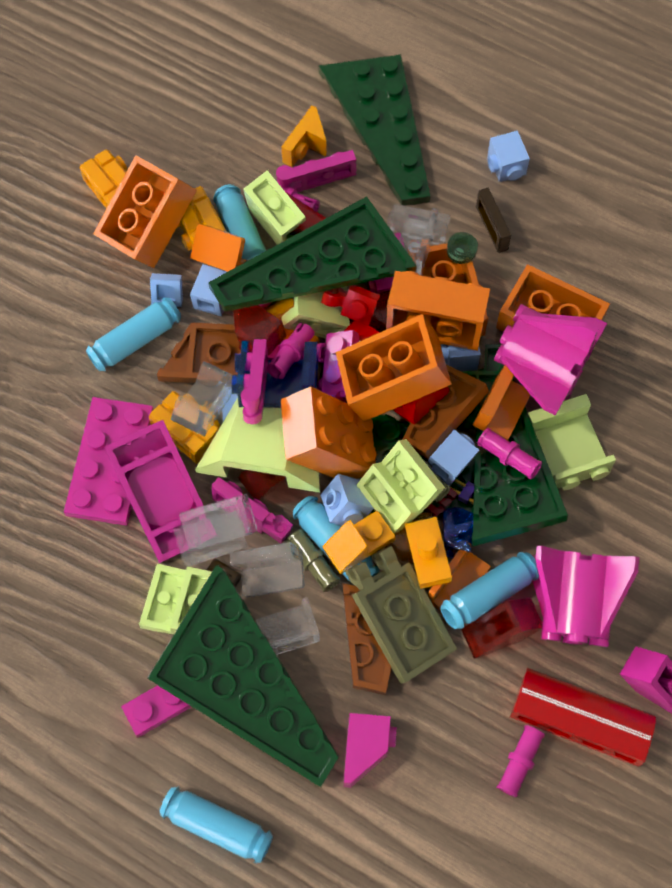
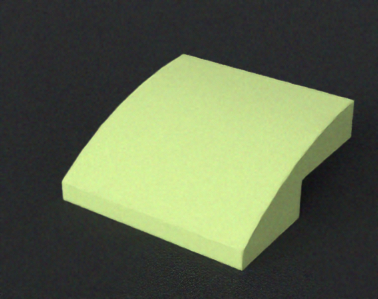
(400, 486)
(171, 597)

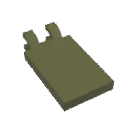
(400, 615)

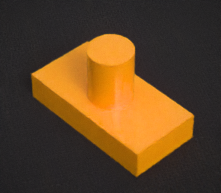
(428, 552)

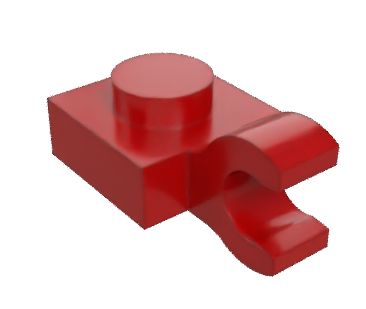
(356, 302)

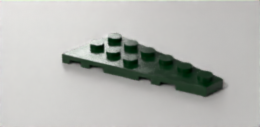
(382, 115)
(330, 255)
(506, 498)

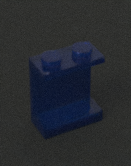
(298, 377)

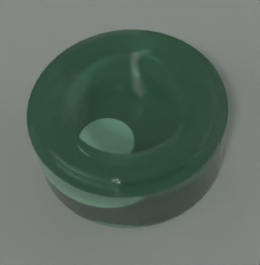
(462, 247)

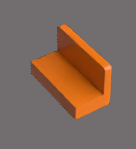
(217, 248)
(502, 405)
(464, 570)

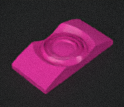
(154, 484)

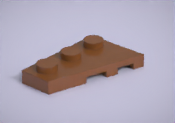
(447, 413)
(368, 663)

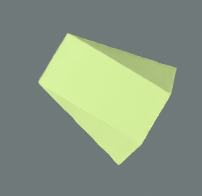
(255, 449)

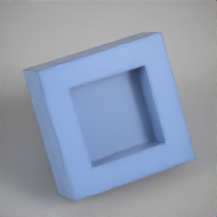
(166, 286)

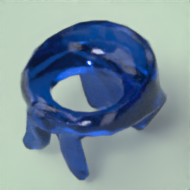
(457, 530)

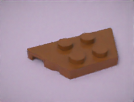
(201, 344)

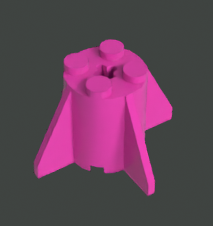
(548, 353)
(581, 594)

